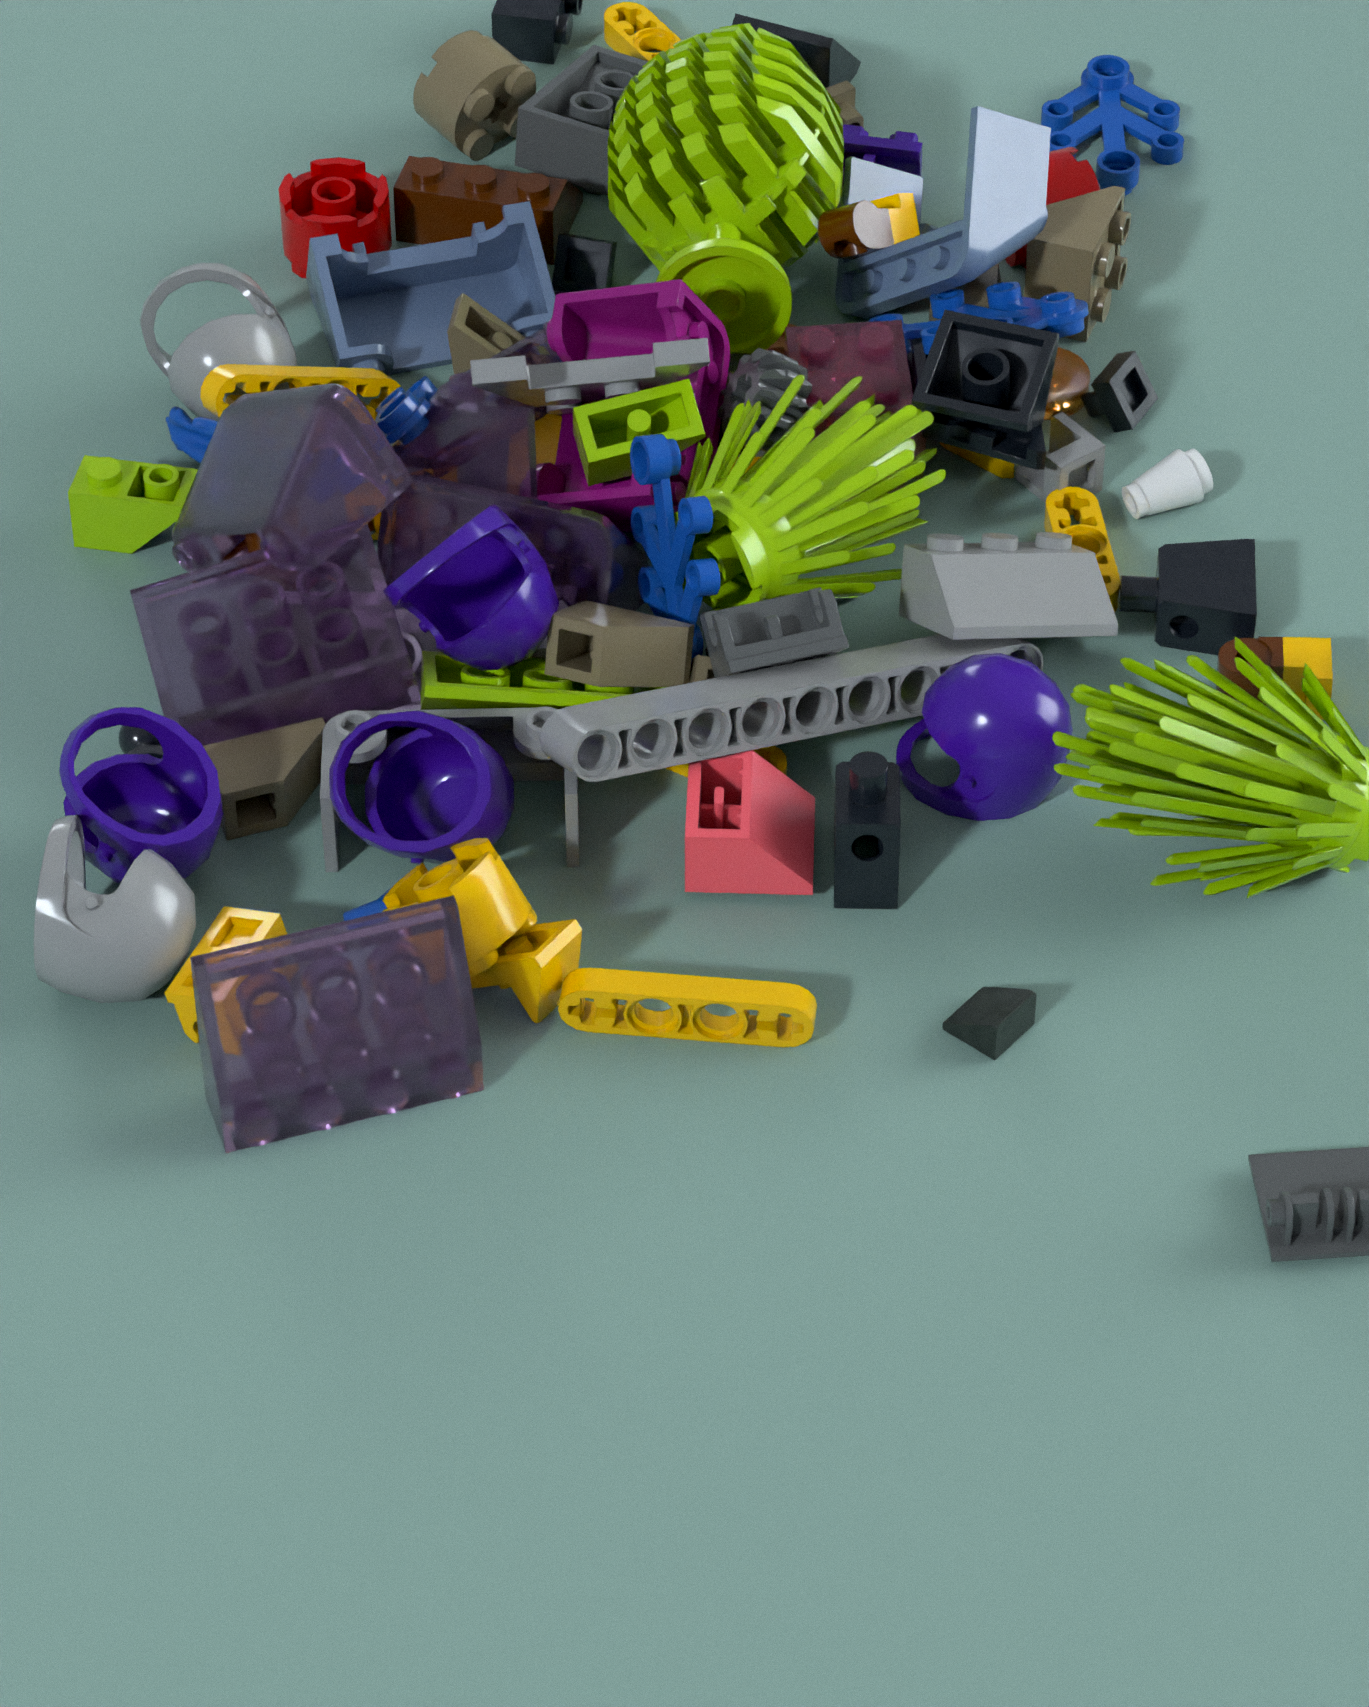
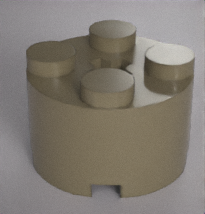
(473, 93)

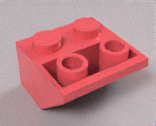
(747, 828)

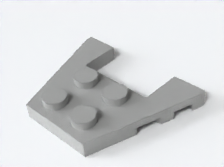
(570, 383)

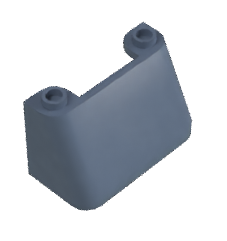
(398, 303)

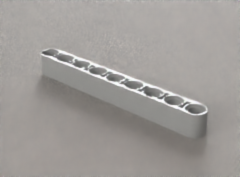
(758, 707)

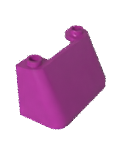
(627, 324)

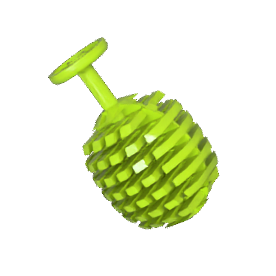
(725, 170)

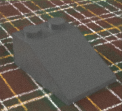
(568, 120)

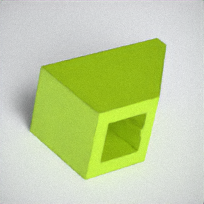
(125, 502)

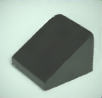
(993, 1019)

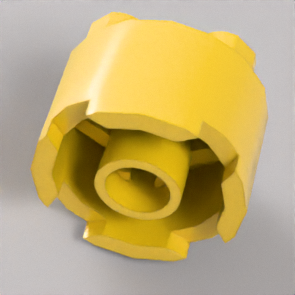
(486, 896)

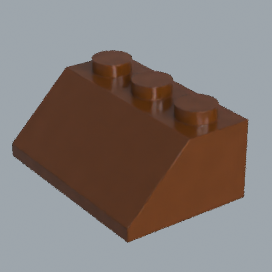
(445, 198)

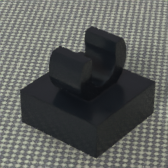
(583, 263)
(1121, 392)

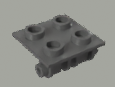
(1313, 1202)

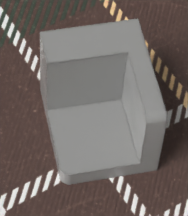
(1072, 460)

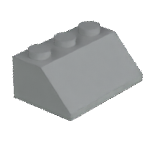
(1005, 588)

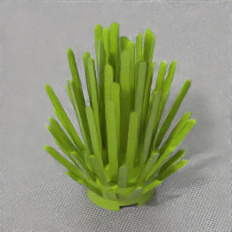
(808, 500)
(1233, 764)

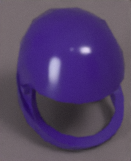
(481, 593)
(999, 727)
(426, 788)
(143, 800)

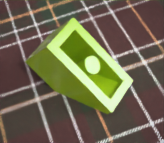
(609, 426)

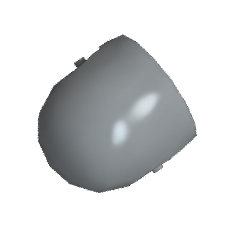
(222, 341)
(111, 943)

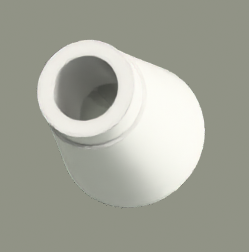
(1170, 484)

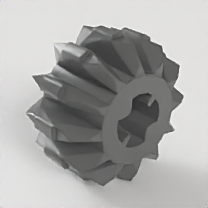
(765, 379)

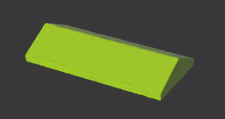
(524, 685)

